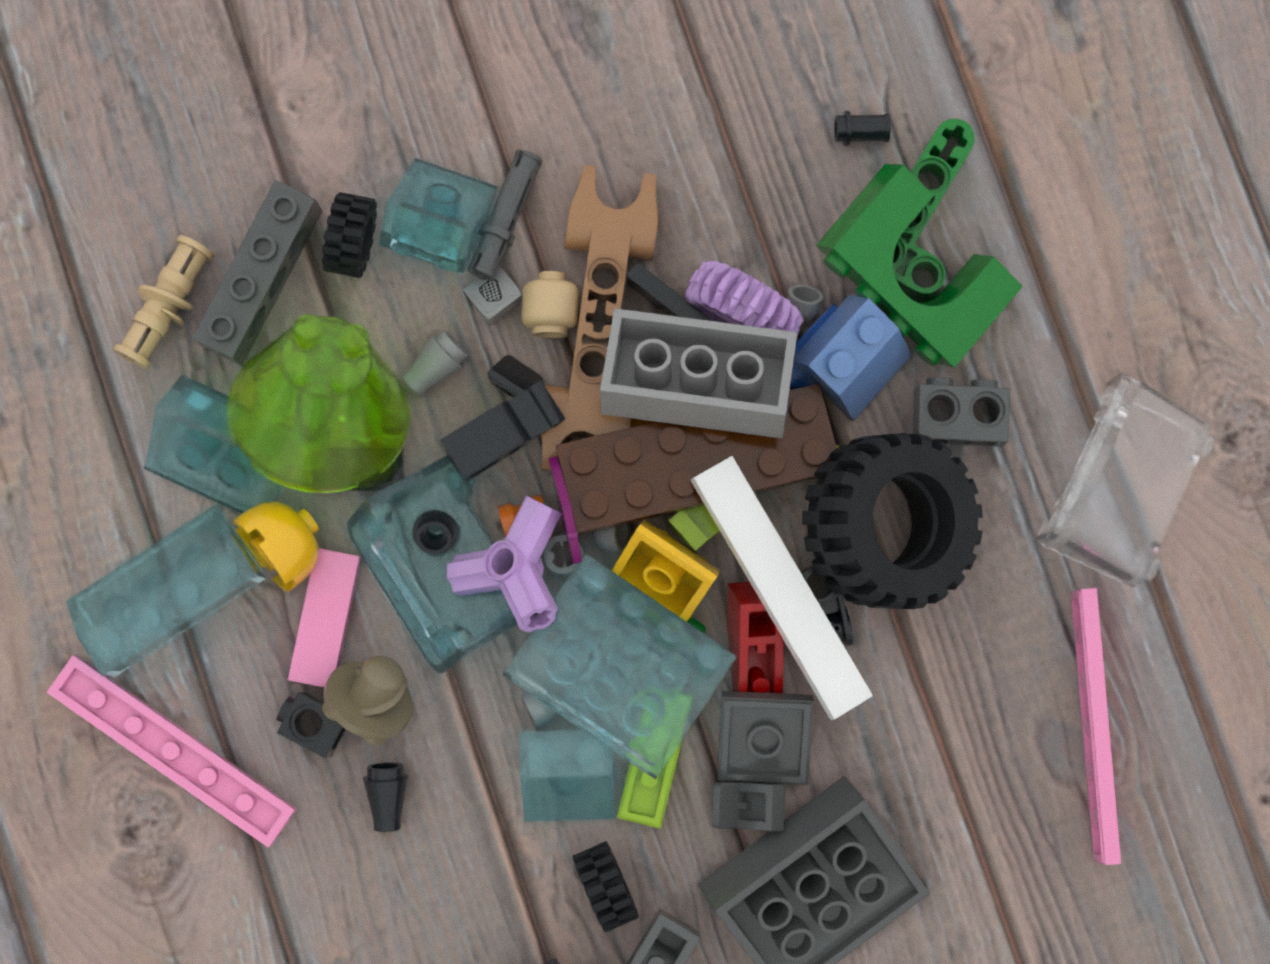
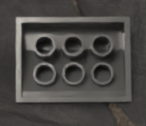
(816, 884)

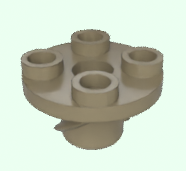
(369, 699)

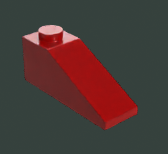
(754, 642)

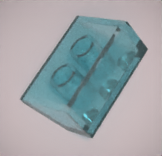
(196, 450)

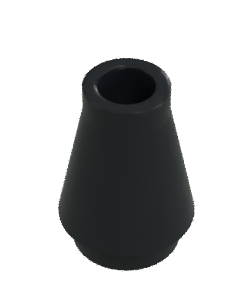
(386, 794)

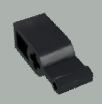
(501, 431)

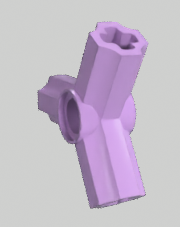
(513, 567)

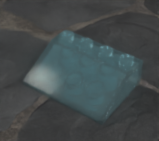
(621, 666)

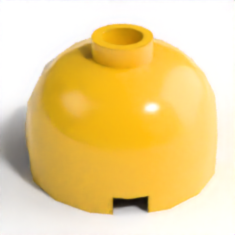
(280, 541)

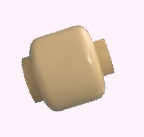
(550, 305)

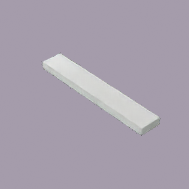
(781, 588)

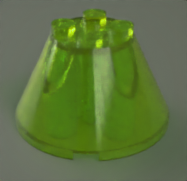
(319, 407)

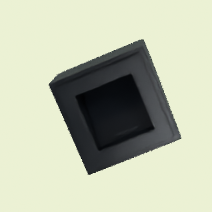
(512, 376)

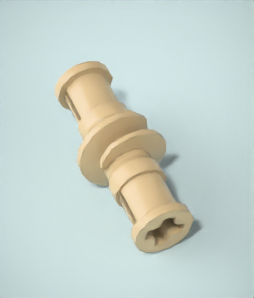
(163, 302)

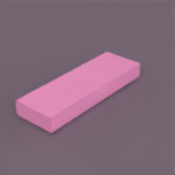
(324, 617)

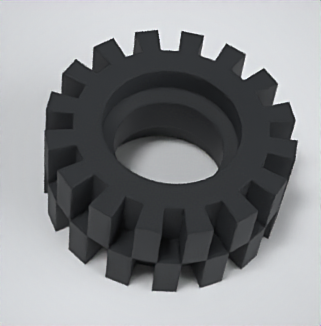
(349, 234)
(605, 886)

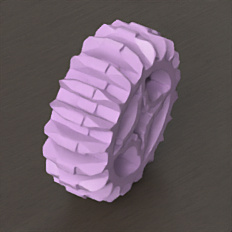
(739, 298)

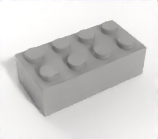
(698, 373)

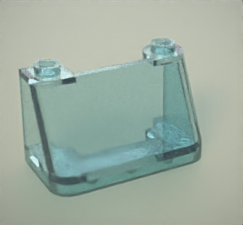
(416, 582)

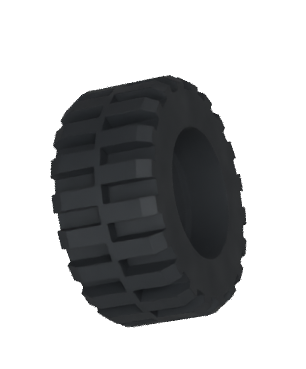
(941, 514)

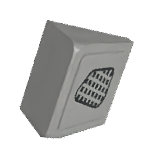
(494, 297)

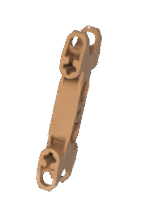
(610, 240)

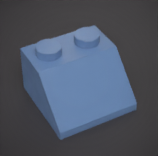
(853, 355)

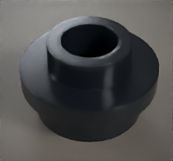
(430, 542)

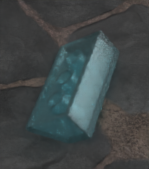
(163, 592)

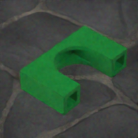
(863, 250)

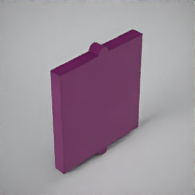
(566, 509)

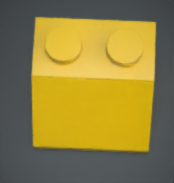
(665, 570)

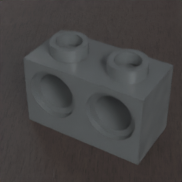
(962, 426)

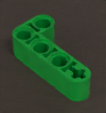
(907, 254)

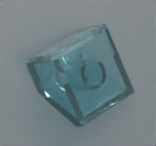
(436, 215)
(565, 776)

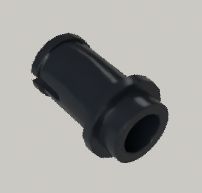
(861, 128)

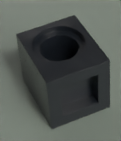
(290, 715)

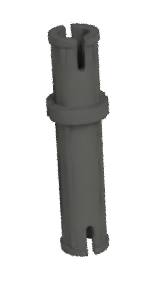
(498, 231)

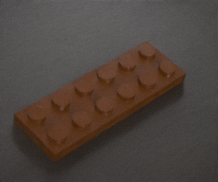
(650, 466)

